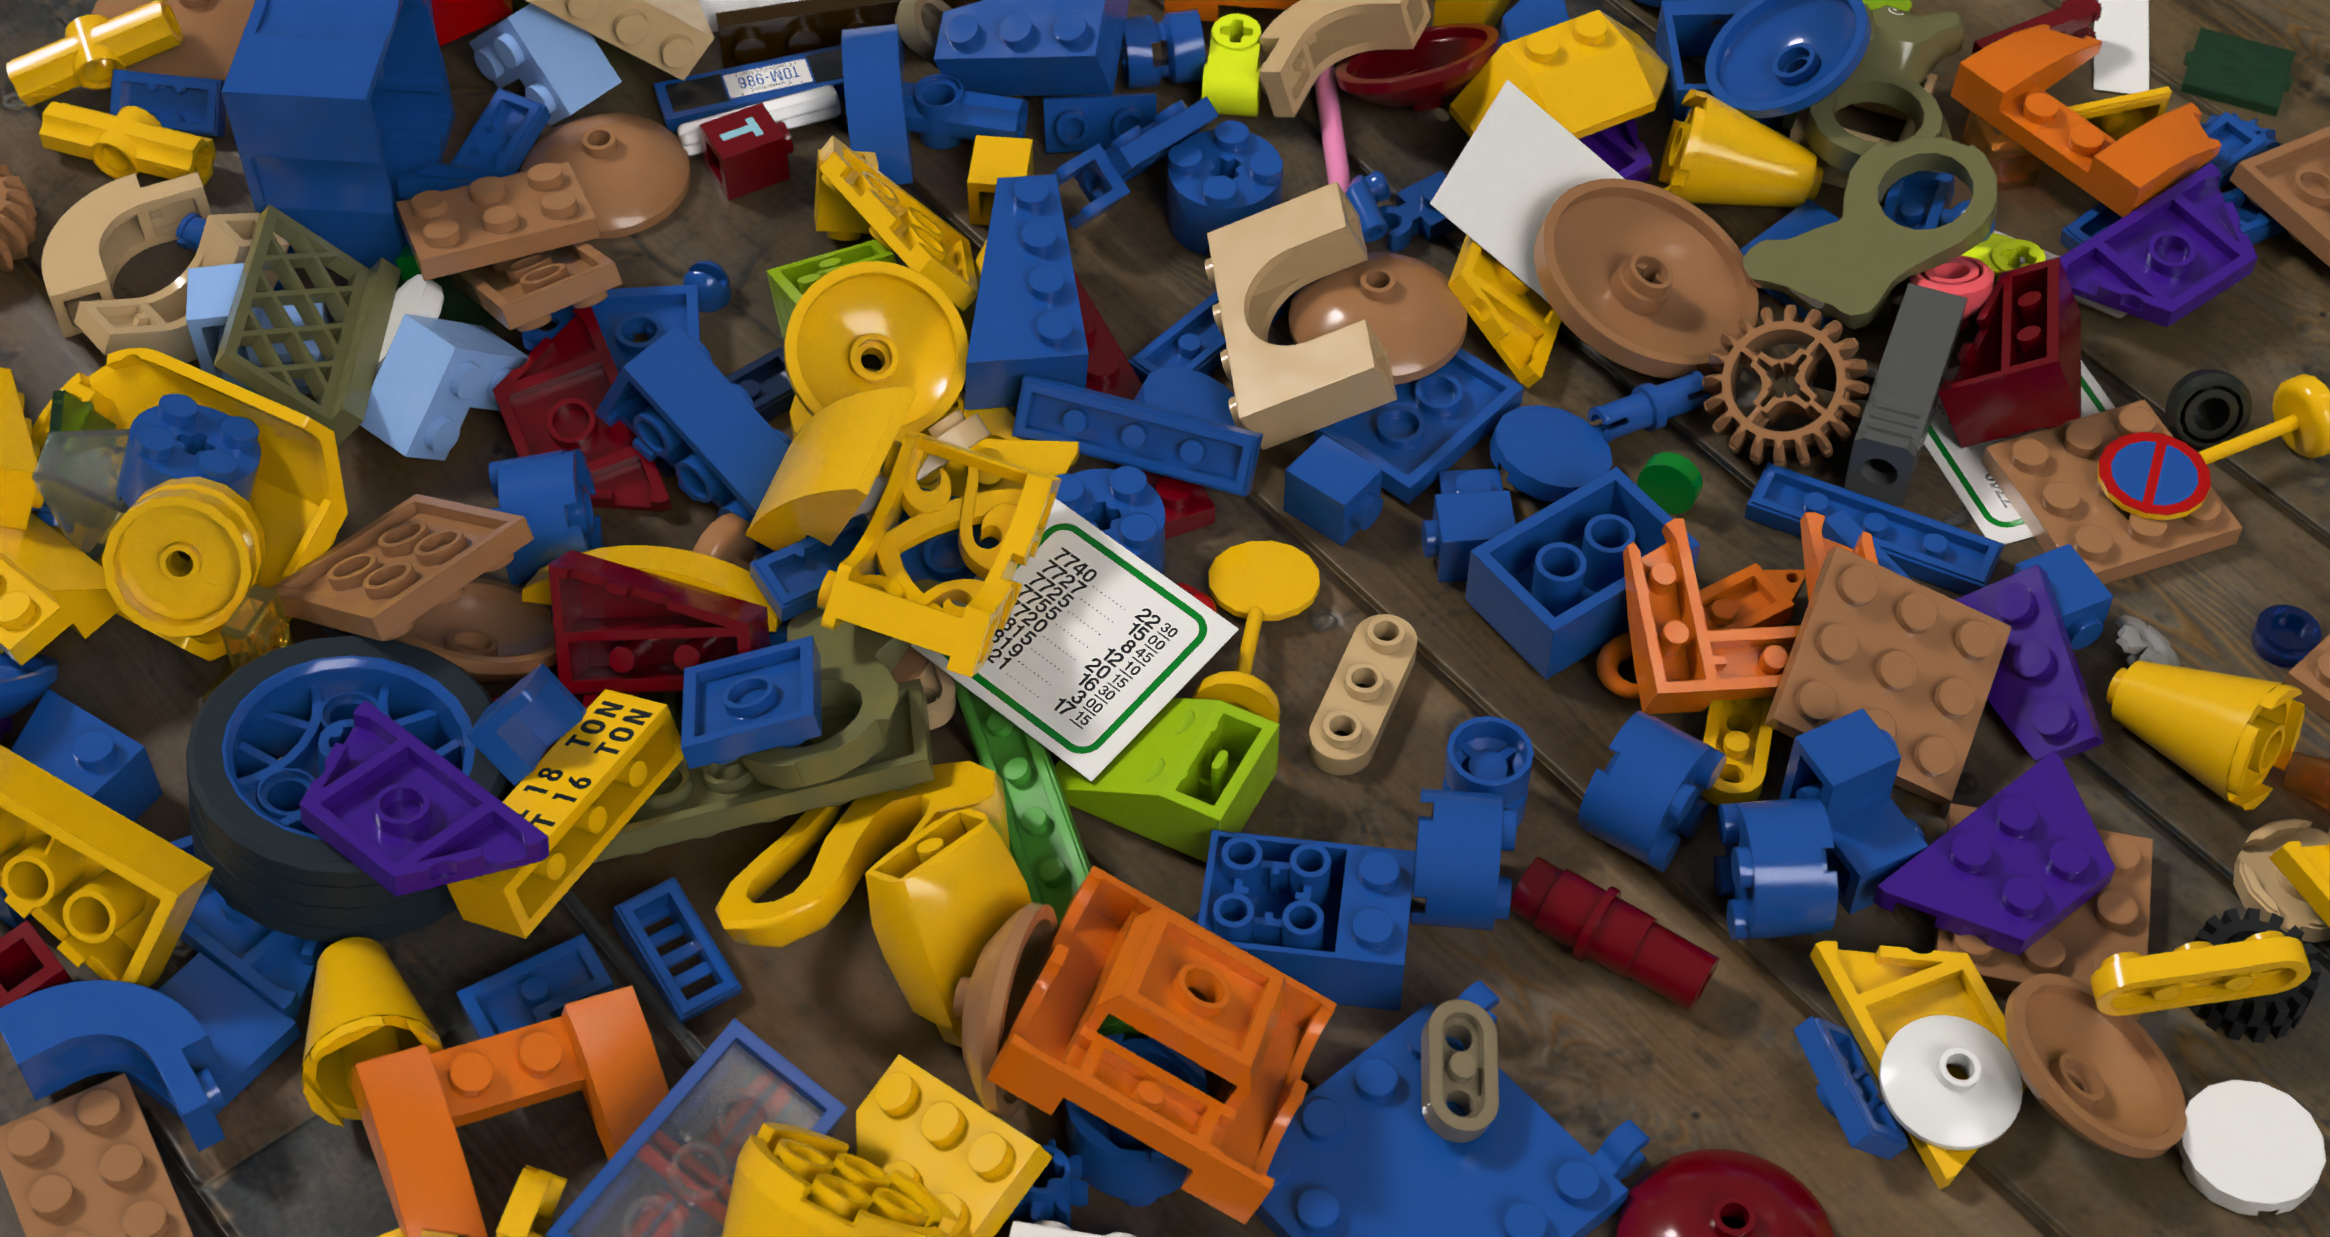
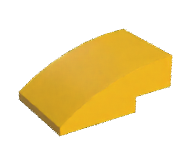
(830, 468)

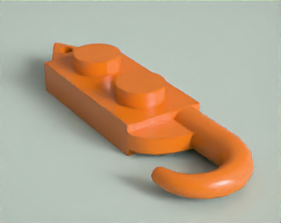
(1739, 601)

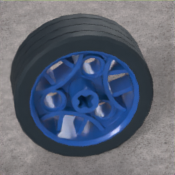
(248, 801)

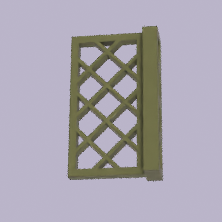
(349, 345)

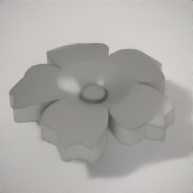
(2144, 642)

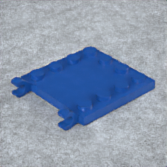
(1372, 1166)

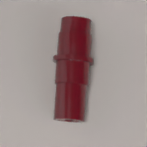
(1612, 933)

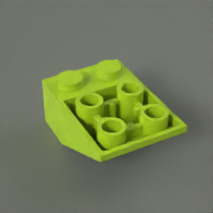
(1183, 775)

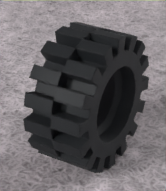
(2258, 1013)

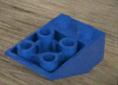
(1314, 911)

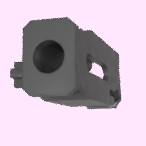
(1901, 393)

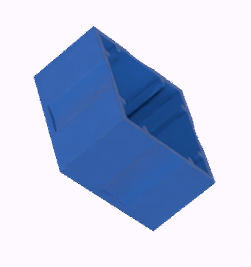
(336, 109)

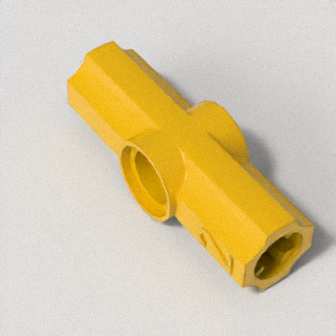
(92, 51)
(126, 142)

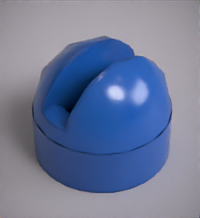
(712, 283)

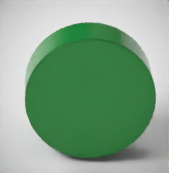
(1671, 481)

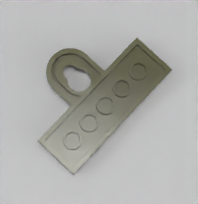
(728, 797)

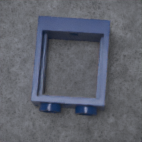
(1687, 32)

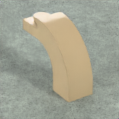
(1322, 32)
(106, 232)
(160, 318)

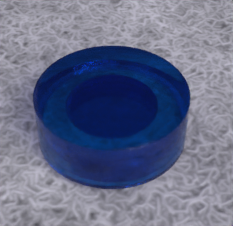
(2285, 635)

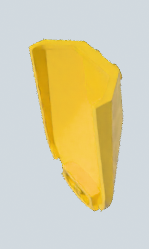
(298, 475)

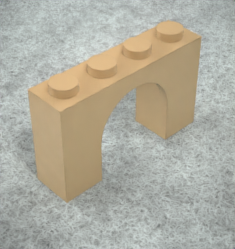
(657, 31)
(1254, 271)

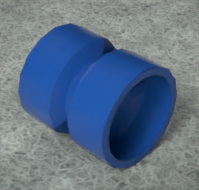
(1181, 50)
(1491, 758)

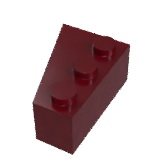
(2023, 360)
(639, 628)

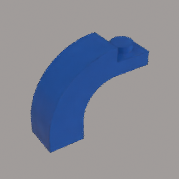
(876, 98)
(117, 1028)

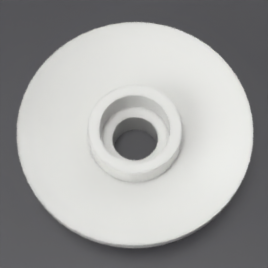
(1937, 1105)

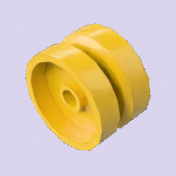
(161, 587)

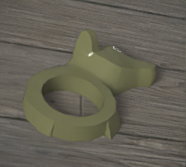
(1897, 60)

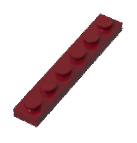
(1109, 372)

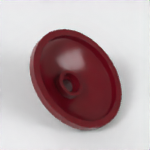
(1422, 76)
(1703, 1186)

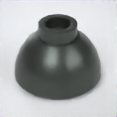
(2208, 408)

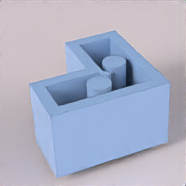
(549, 56)
(207, 310)
(432, 381)

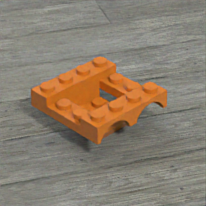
(1194, 995)

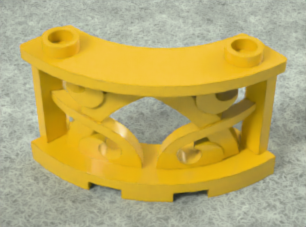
(893, 602)

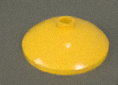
(881, 313)

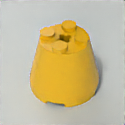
(810, 1187)

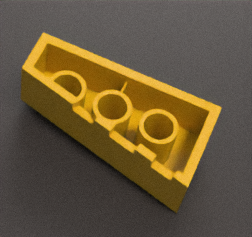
(92, 875)

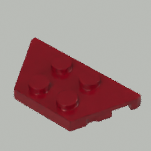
(553, 408)

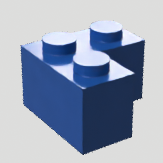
(1853, 773)

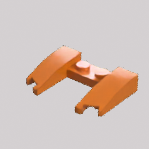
(2008, 88)
(1674, 654)
(419, 1098)

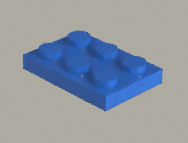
(1429, 423)

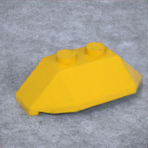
(1578, 71)

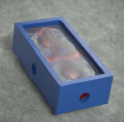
(684, 1156)

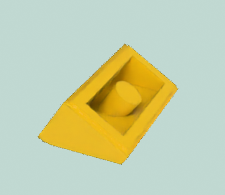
(2125, 113)

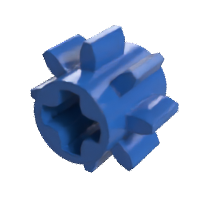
(1061, 1191)

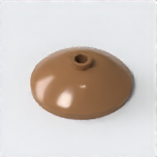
(625, 165)
(1401, 302)
(488, 632)
(995, 994)
(2094, 1068)

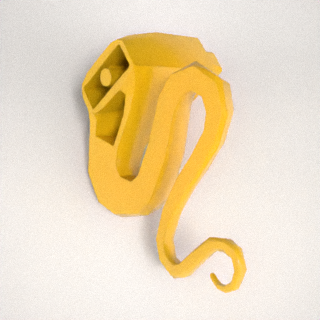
(929, 898)

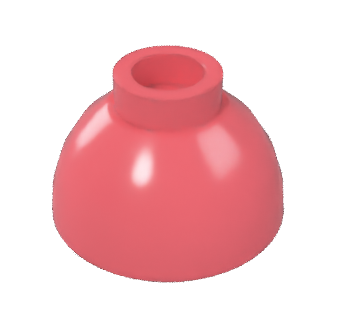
(1960, 277)

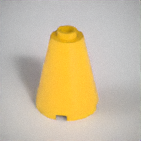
(1735, 159)
(2211, 724)
(355, 1016)

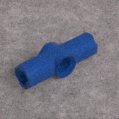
(948, 114)

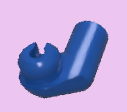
(1364, 195)

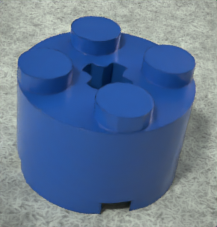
(1220, 180)
(188, 441)
(555, 500)
(1121, 507)
(1650, 790)
(1461, 860)
(1776, 868)
(1117, 1160)

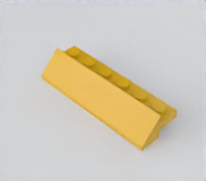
(46, 590)

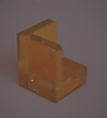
(2010, 160)

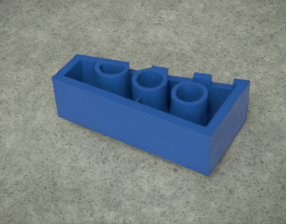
(1026, 298)
(697, 425)

